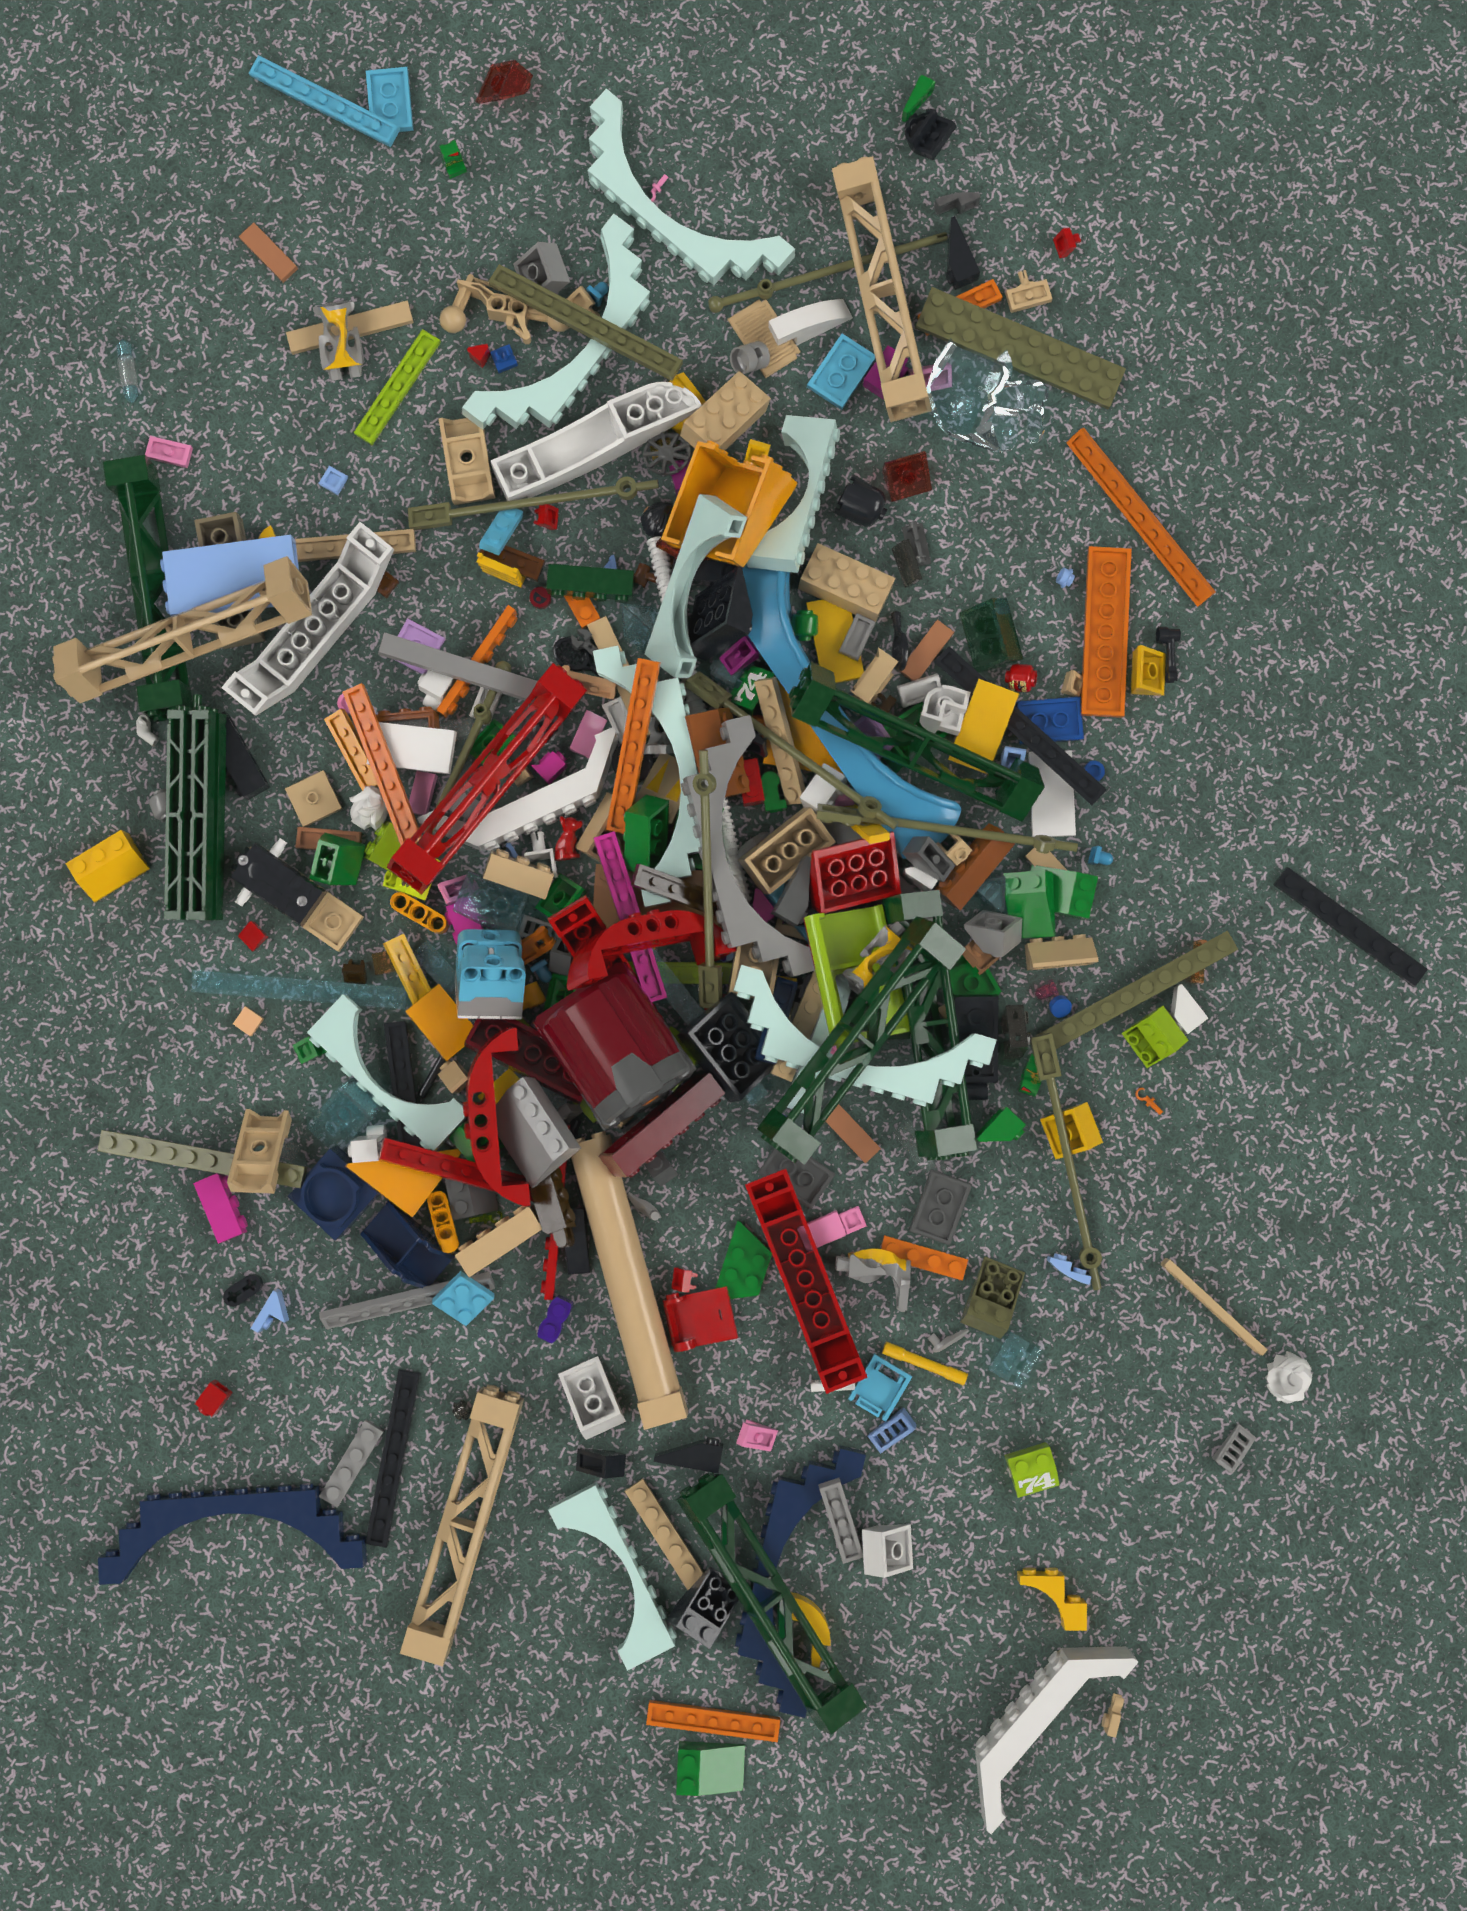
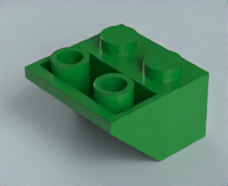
(337, 860)

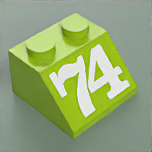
(1032, 1469)

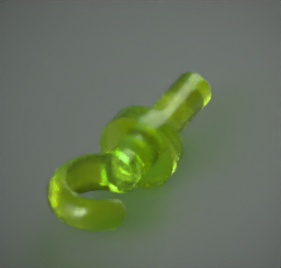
(484, 1218)

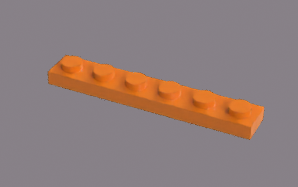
(482, 655)
(713, 1721)

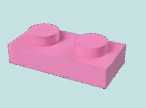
(169, 451)

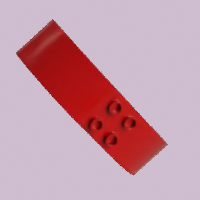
(578, 924)
(642, 933)
(487, 1156)

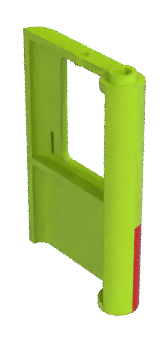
(836, 946)

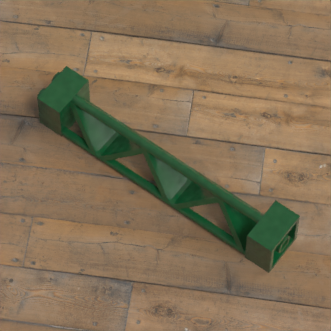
(138, 491)

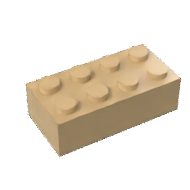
(726, 413)
(846, 582)
(779, 853)
(497, 1242)

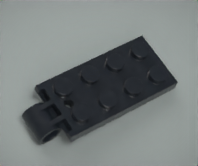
(979, 1016)

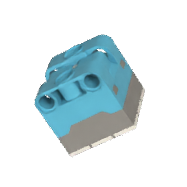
(489, 974)

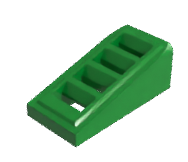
(920, 93)

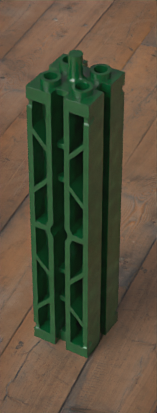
(195, 813)

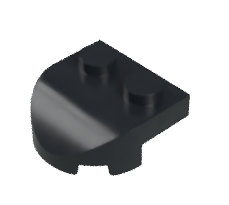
(928, 133)

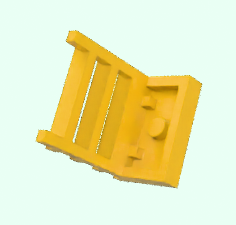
(500, 570)

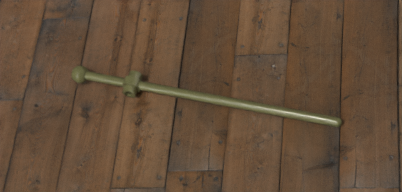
(766, 288)
(482, 717)

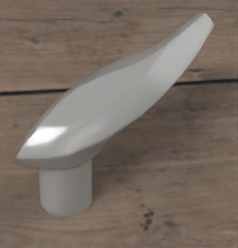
(644, 1207)
(949, 1340)

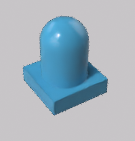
(598, 292)
(1097, 856)
(542, 971)

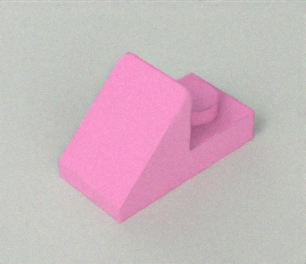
(756, 1436)

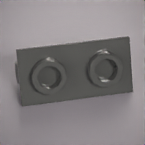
(917, 539)

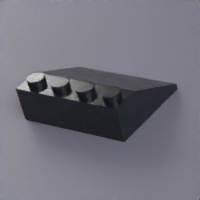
(720, 615)
(727, 1047)

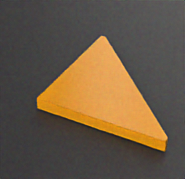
(803, 738)
(399, 1184)

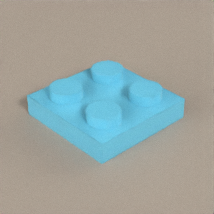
(463, 1298)

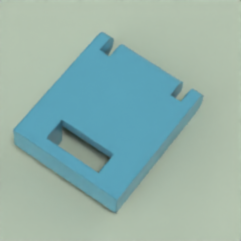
(879, 1390)

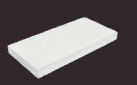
(420, 747)
(1054, 808)

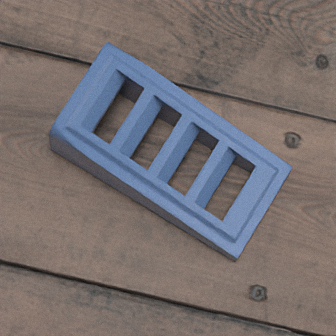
(894, 1419)

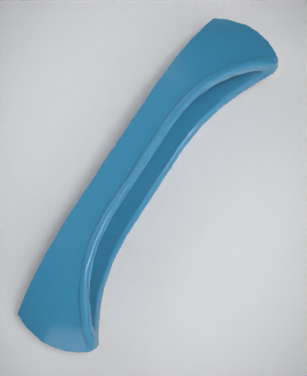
(864, 770)

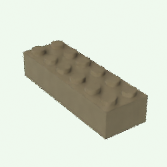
(221, 530)

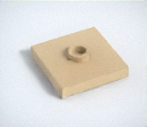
(313, 798)

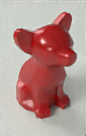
(566, 844)

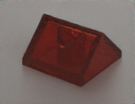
(907, 476)

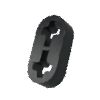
(239, 1286)

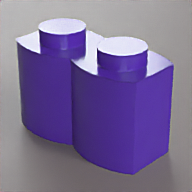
(556, 1315)

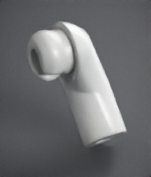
(143, 728)

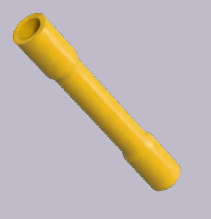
(903, 1355)

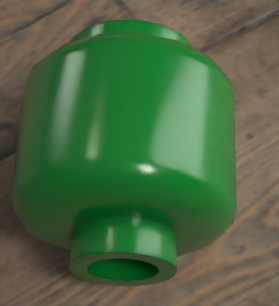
(804, 624)

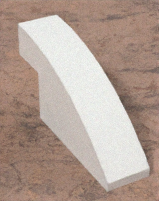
(809, 321)

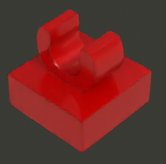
(1066, 242)
(547, 516)
(682, 1279)

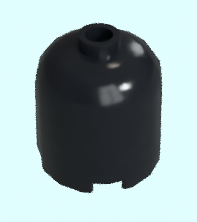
(861, 503)

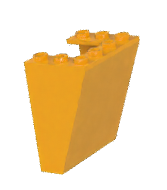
(747, 488)

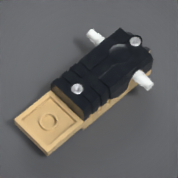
(294, 894)

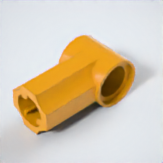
(532, 996)

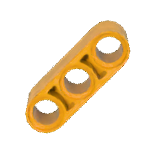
(410, 908)
(443, 1221)

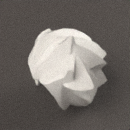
(368, 808)
(1288, 1377)

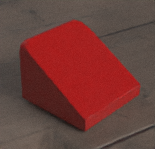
(252, 935)

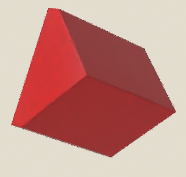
(479, 354)

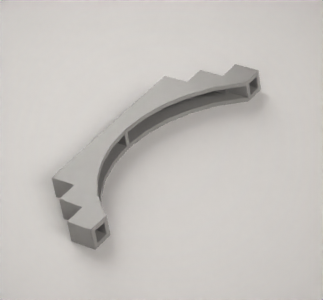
(738, 918)

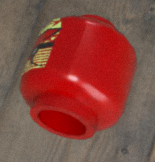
(1021, 677)

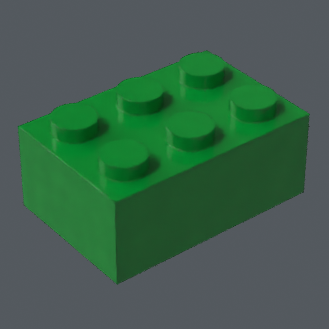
(646, 832)

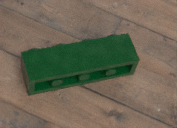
(590, 583)

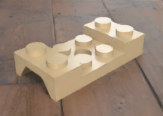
(471, 479)
(257, 1170)

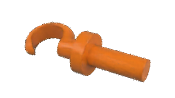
(1149, 1102)

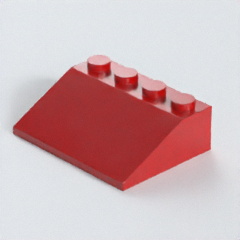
(853, 874)

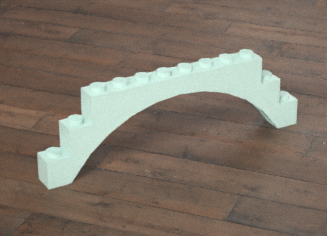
(704, 253)
(551, 395)
(671, 713)
(913, 1080)

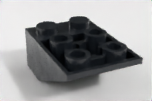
(705, 1607)

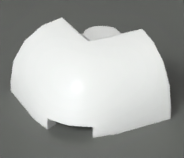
(944, 709)

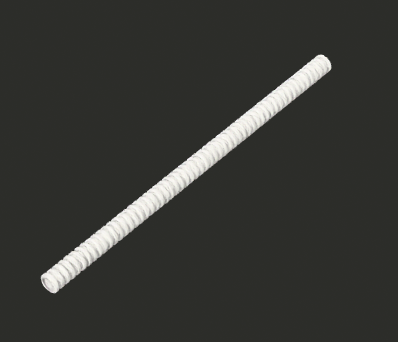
(695, 704)

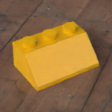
(108, 865)

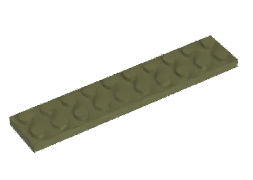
(1029, 350)

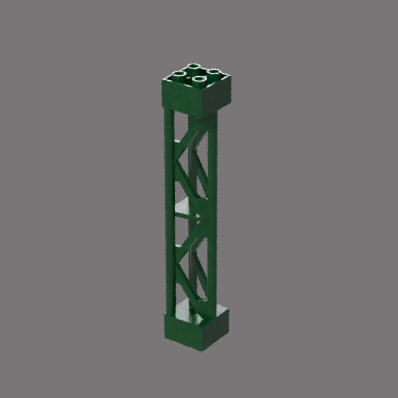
(1016, 786)
(926, 939)
(953, 1139)
(840, 1700)

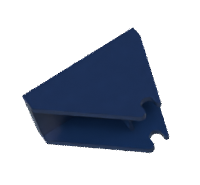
(406, 1247)

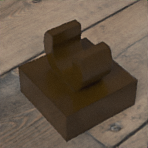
(887, 704)
(354, 973)

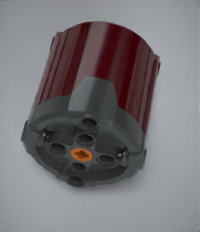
(615, 1046)

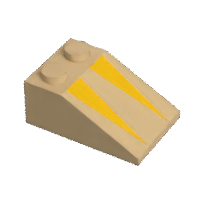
(664, 783)

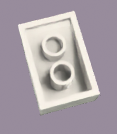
(591, 1398)

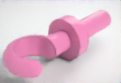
(656, 187)

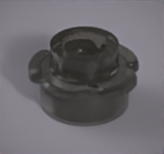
(461, 1410)

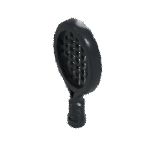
(900, 642)
(585, 665)

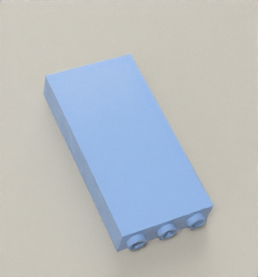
(219, 569)

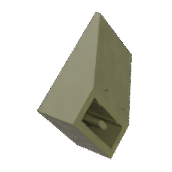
(993, 1298)

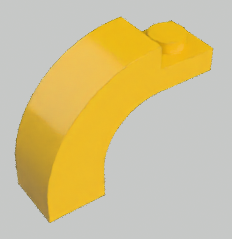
(817, 1621)

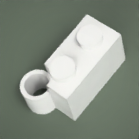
(435, 687)
(367, 1147)

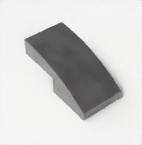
(962, 201)

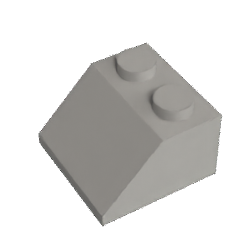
(543, 266)
(995, 932)

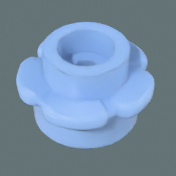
(1065, 577)

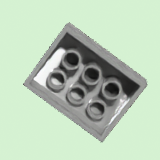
(533, 1130)

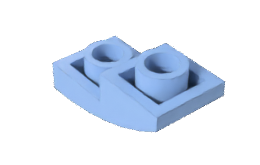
(1061, 1264)

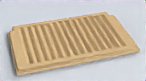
(753, 325)

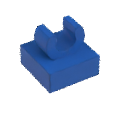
(504, 358)

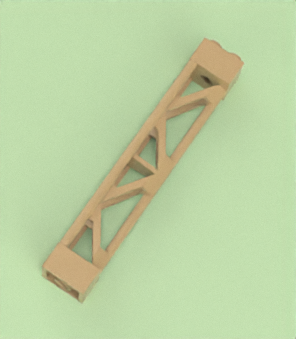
(858, 185)
(80, 668)
(421, 1636)

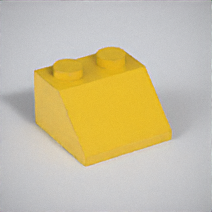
(1080, 1129)

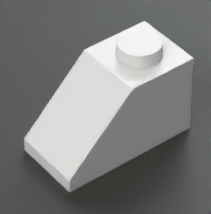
(1185, 1010)

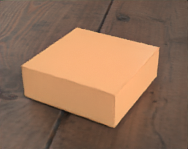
(248, 1021)

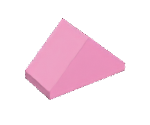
(451, 888)

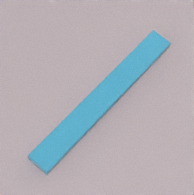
(324, 101)

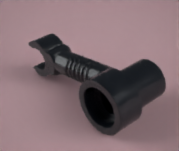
(1169, 637)

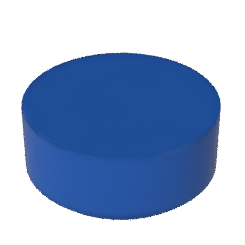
(1095, 769)
(1060, 1006)

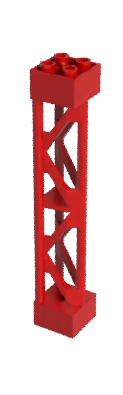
(554, 696)

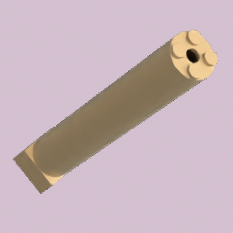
(629, 1286)

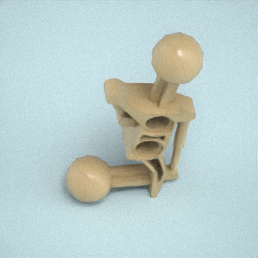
(454, 319)

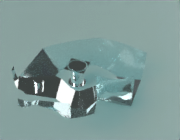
(966, 381)

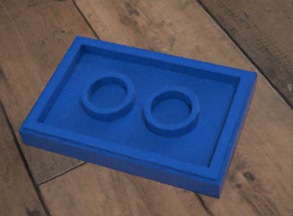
(1055, 717)

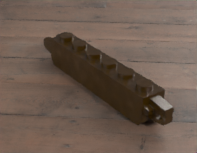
(554, 1209)

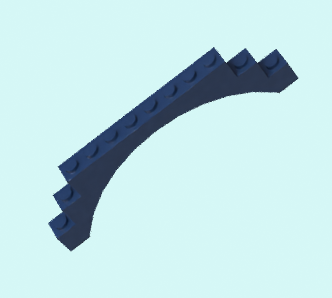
(789, 1505)
(293, 1506)

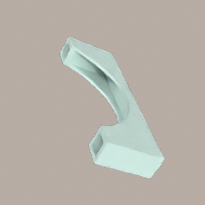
(709, 526)
(785, 544)
(339, 1037)
(591, 1514)

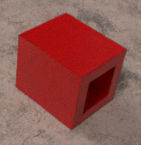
(213, 1398)

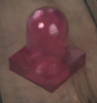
(1047, 990)

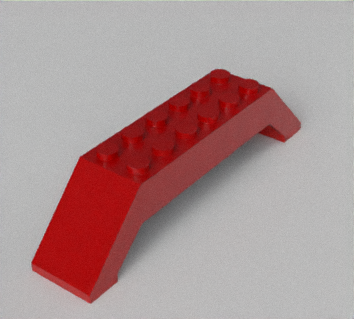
(806, 1282)

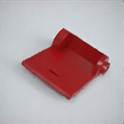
(697, 1320)

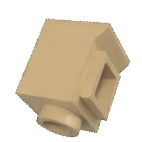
(958, 852)

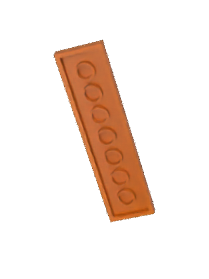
(1106, 632)

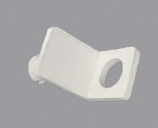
(540, 852)

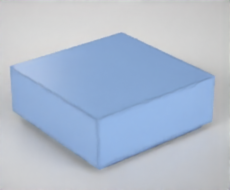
(333, 480)

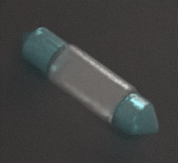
(127, 370)

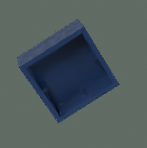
(334, 1194)

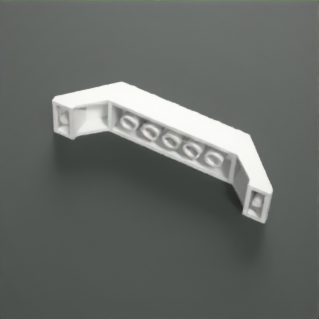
(306, 641)
(544, 804)
(1034, 1712)

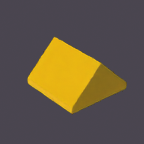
(1148, 671)

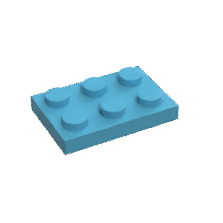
(391, 96)
(841, 371)

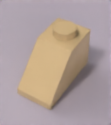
(453, 1076)

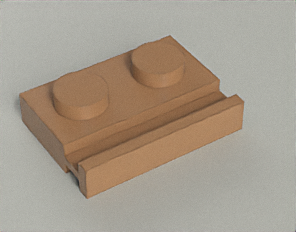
(977, 958)

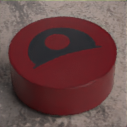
(540, 598)

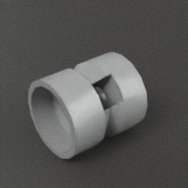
(750, 357)

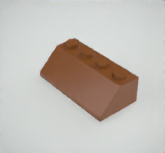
(705, 733)
(972, 872)

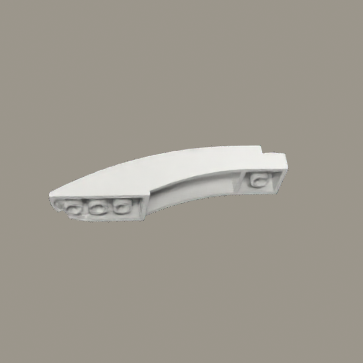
(593, 439)

